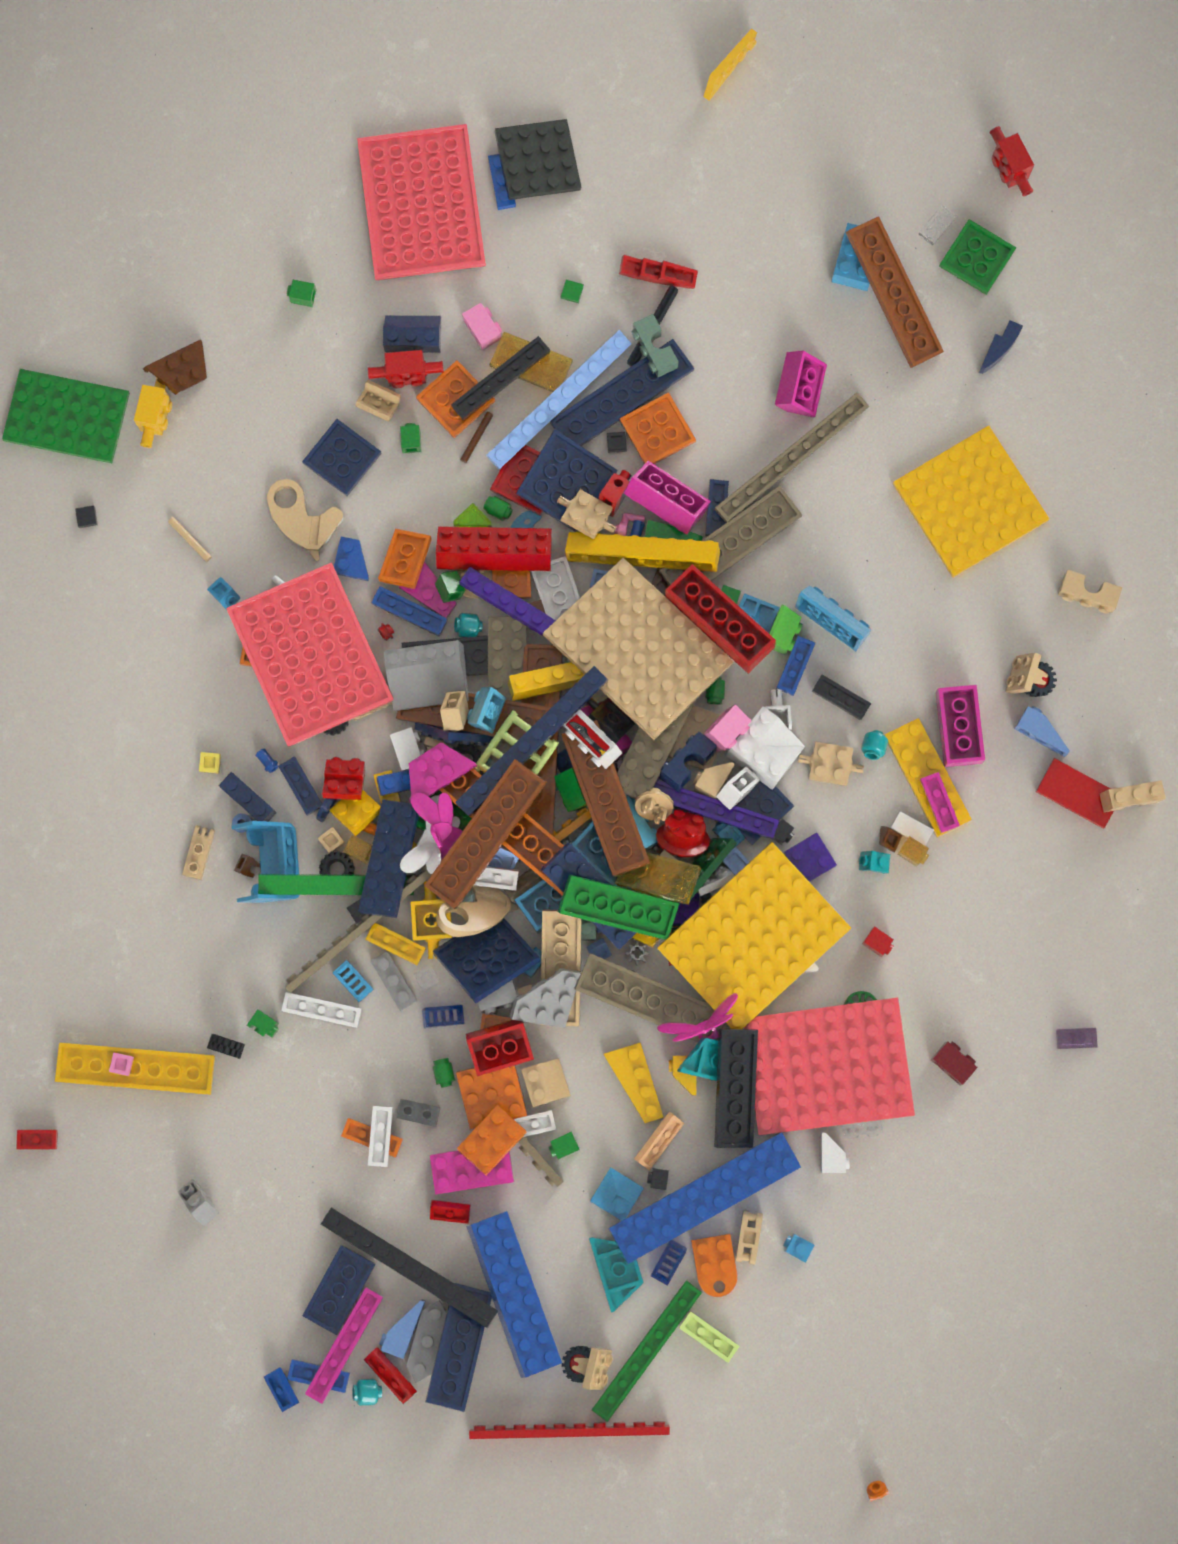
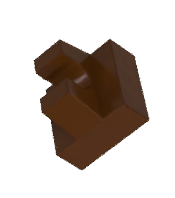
(244, 864)

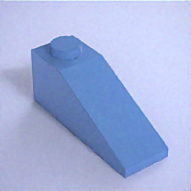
(1038, 728)
(400, 1335)

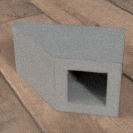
(198, 1202)

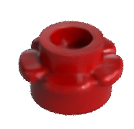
(386, 631)

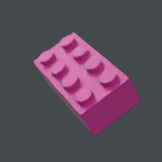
(667, 497)
(960, 726)
(456, 1173)

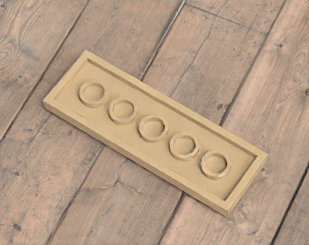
(561, 950)

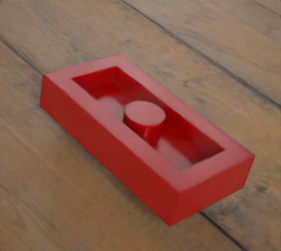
(36, 1139)
(450, 1211)

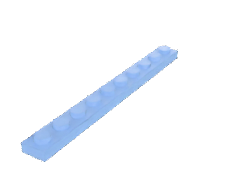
(558, 399)

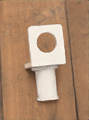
(777, 706)

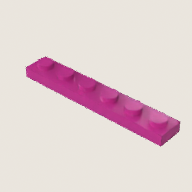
(343, 1345)

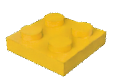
(356, 813)

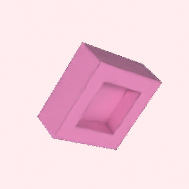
(121, 1064)

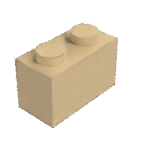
(454, 711)

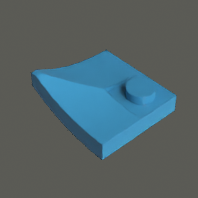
(760, 611)
(617, 1194)

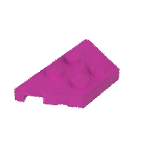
(437, 769)

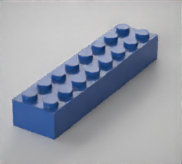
(514, 1295)

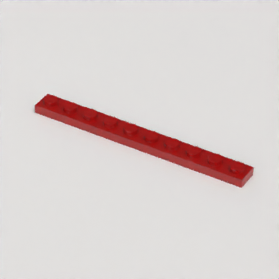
(561, 1430)

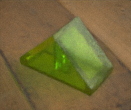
(472, 518)

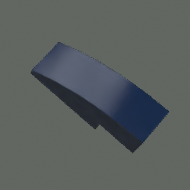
(1001, 345)

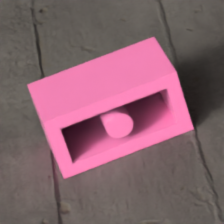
(482, 326)

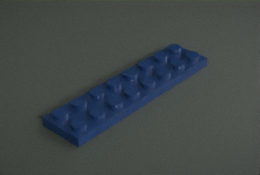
(618, 398)

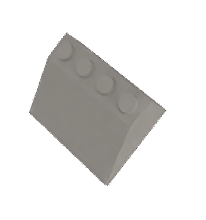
(425, 673)

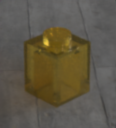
(358, 849)
(913, 852)

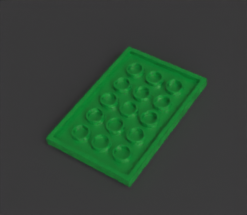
(66, 416)

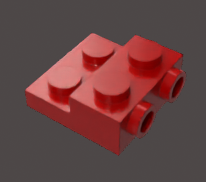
(343, 778)

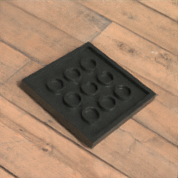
(537, 159)

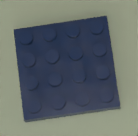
(562, 471)
(486, 959)

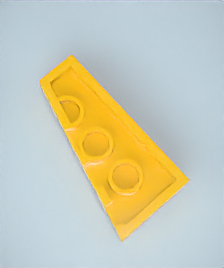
(726, 67)
(634, 1075)

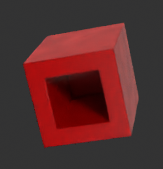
(878, 942)

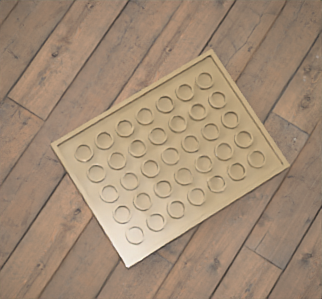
(641, 645)

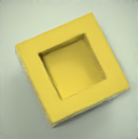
(209, 762)

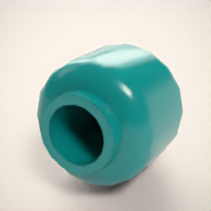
(467, 625)
(874, 745)
(366, 1392)

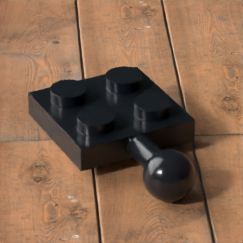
(610, 718)

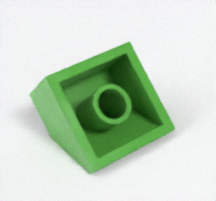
(784, 629)

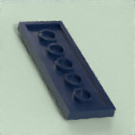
(391, 843)
(570, 861)
(456, 1357)

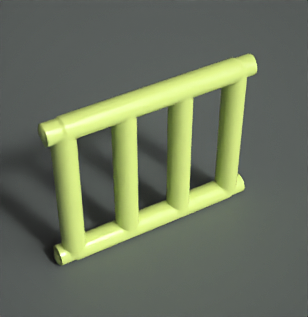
(502, 734)

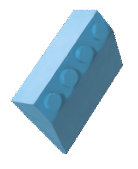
(832, 617)

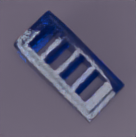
(426, 1019)
(677, 1247)

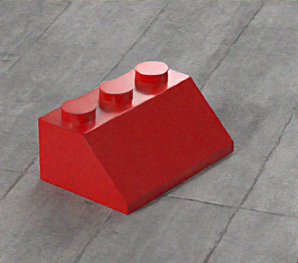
(499, 1047)

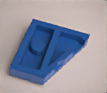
(350, 559)

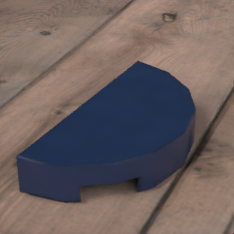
(324, 809)

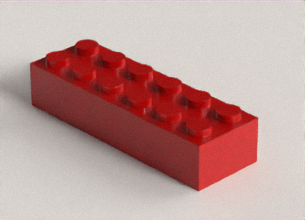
(494, 548)
(720, 618)

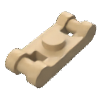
(749, 1237)

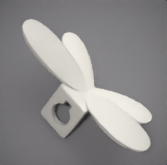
(426, 850)

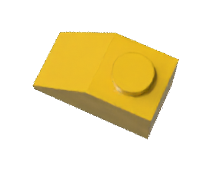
(686, 1080)

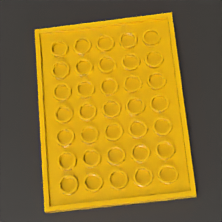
(754, 936)

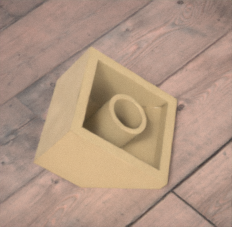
(712, 779)
(545, 1082)

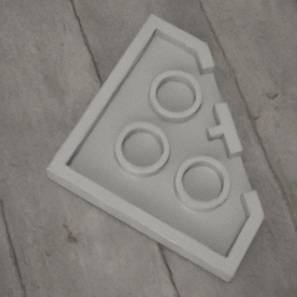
(548, 1000)
(426, 1341)

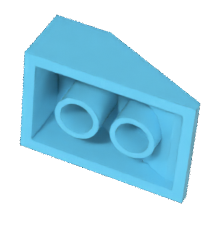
(486, 709)

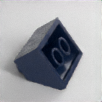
(412, 333)

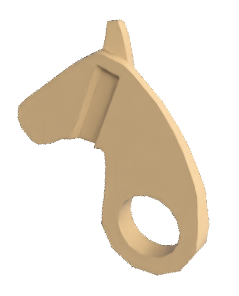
(304, 530)
(487, 911)

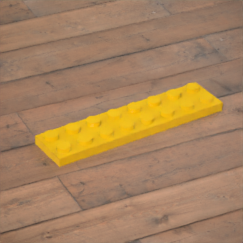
(149, 1068)

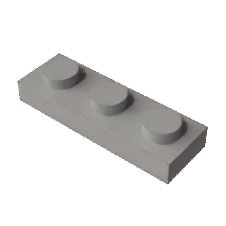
(393, 981)

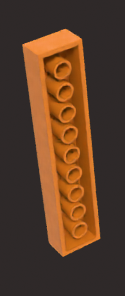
(527, 840)

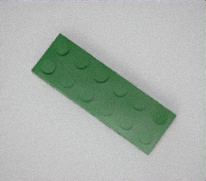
(618, 907)

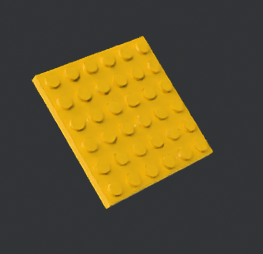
(970, 501)

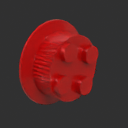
(683, 834)

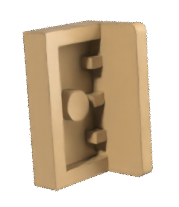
(378, 400)

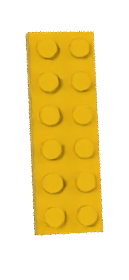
(919, 759)

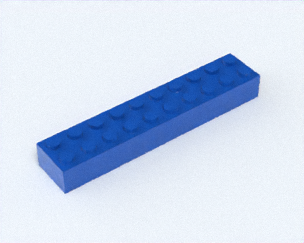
(704, 1198)

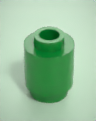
(498, 508)
(716, 692)
(443, 1072)

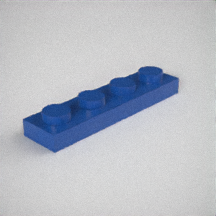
(409, 611)

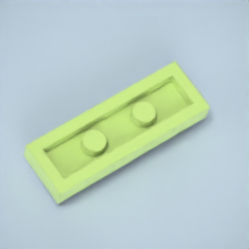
(709, 1336)

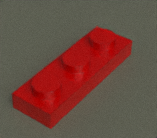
(390, 1375)

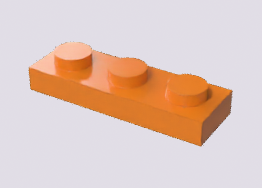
(361, 1132)

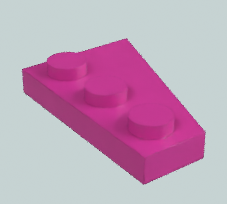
(428, 594)

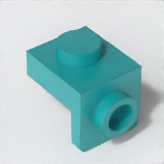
(874, 861)

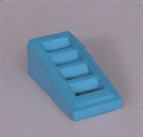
(343, 967)

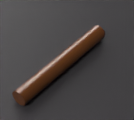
(476, 437)

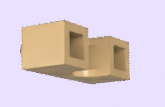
(1073, 589)
(1132, 795)

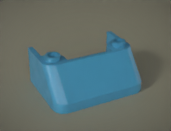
(277, 854)

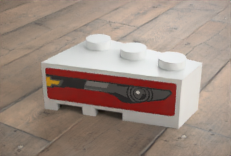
(592, 739)

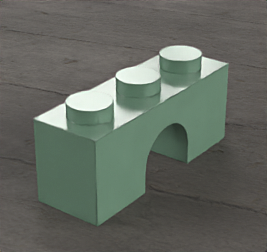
(660, 360)

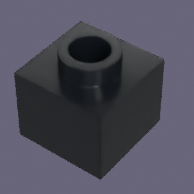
(783, 832)
(658, 1178)

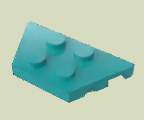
(702, 1060)
(617, 1276)

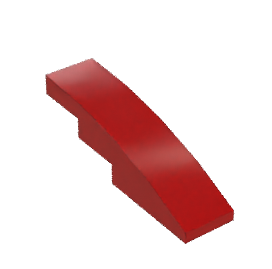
(658, 272)

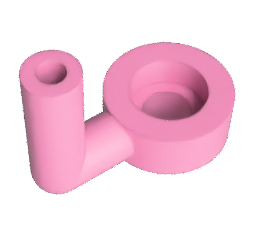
(622, 528)

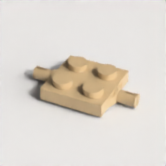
(586, 514)
(831, 763)

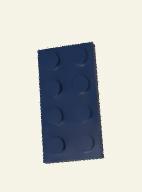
(339, 1290)

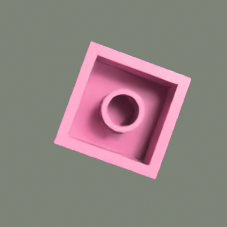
(727, 727)

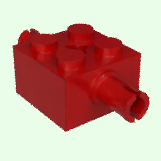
(1012, 160)
(405, 369)

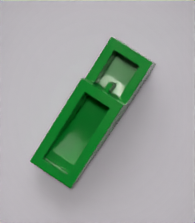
(666, 531)

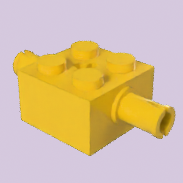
(152, 412)
(421, 928)

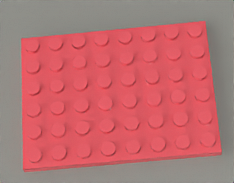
(421, 202)
(310, 654)
(831, 1067)

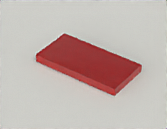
(1074, 792)

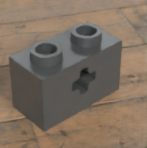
(418, 1112)

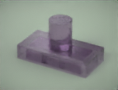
(1076, 1038)

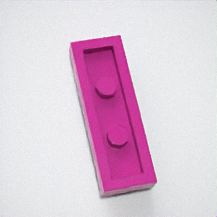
(939, 802)

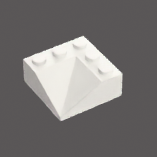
(766, 748)

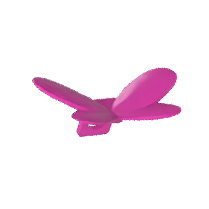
(439, 817)
(688, 1030)

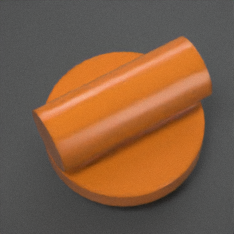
(877, 1490)

